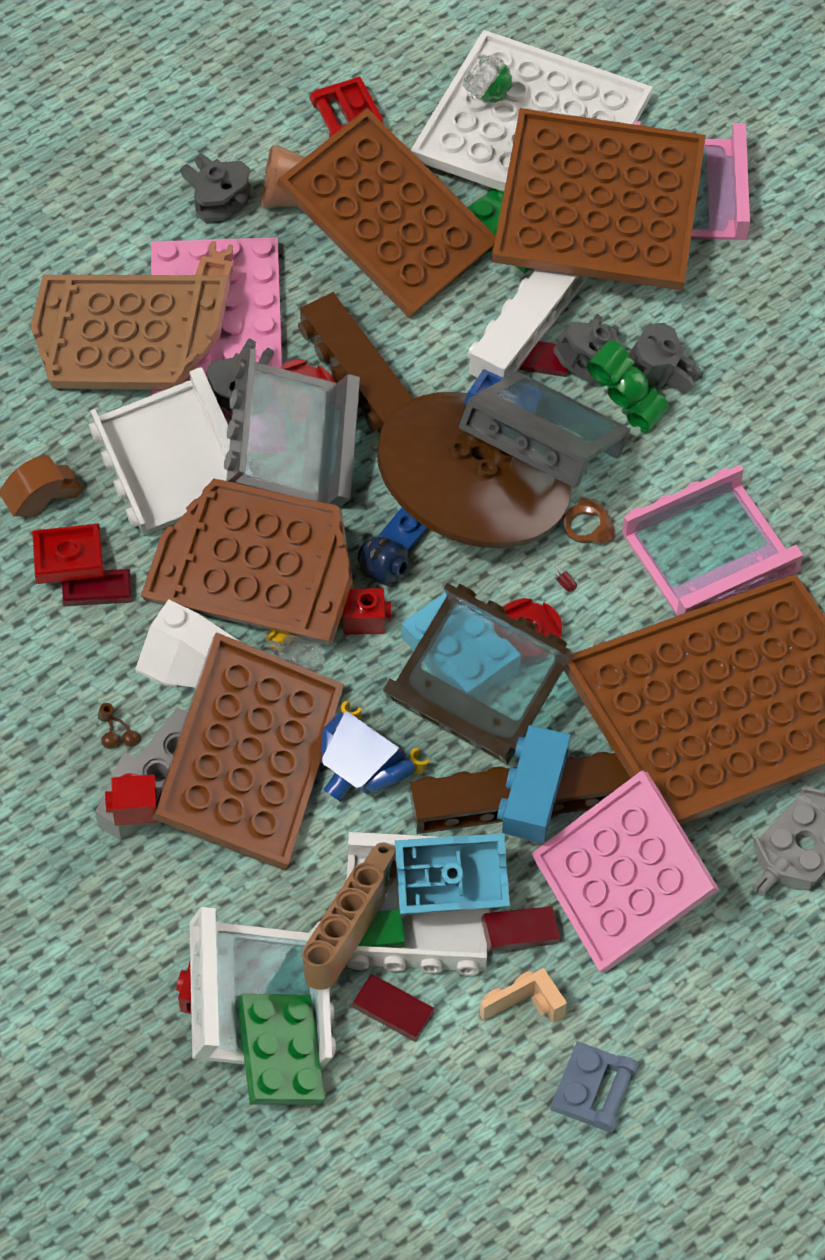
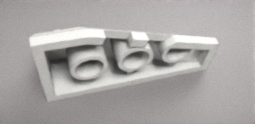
(177, 646)

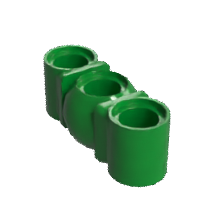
(627, 386)

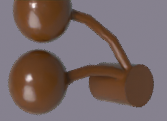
(110, 739)

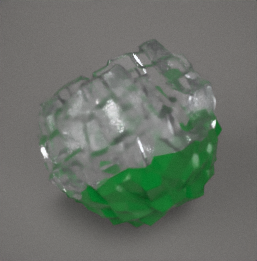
(488, 80)

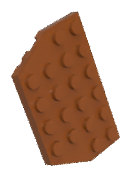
(256, 561)

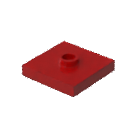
(67, 553)

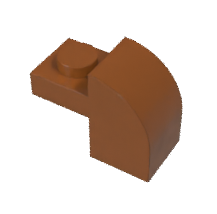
(35, 483)

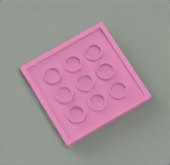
(624, 871)

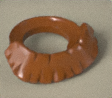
(603, 532)

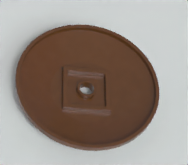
(449, 491)

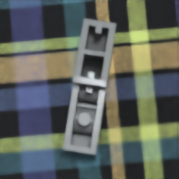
(152, 761)

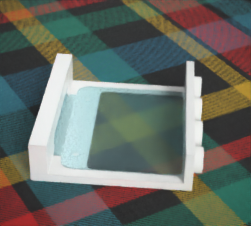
(239, 961)

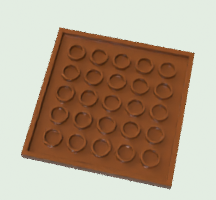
(599, 199)

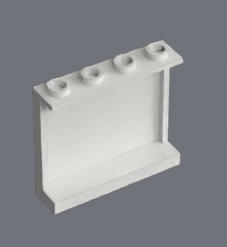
(164, 450)
(431, 939)

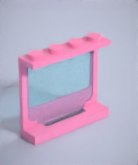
(723, 189)
(708, 543)

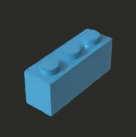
(534, 783)

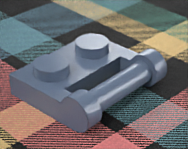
(583, 1080)

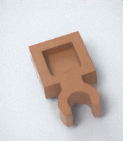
(217, 263)

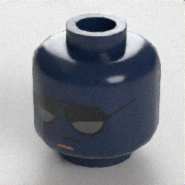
(383, 559)

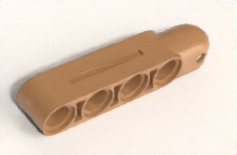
(349, 917)

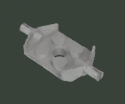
(781, 856)

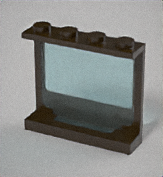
(480, 673)

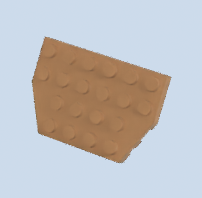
(126, 328)

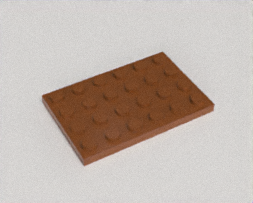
(387, 212)
(248, 751)

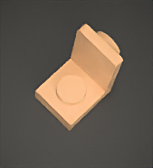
(545, 999)

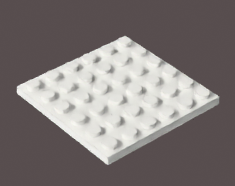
(478, 136)

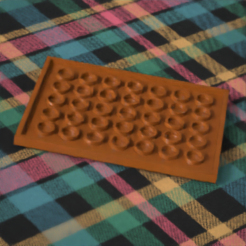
(715, 697)

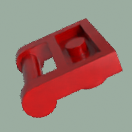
(351, 98)

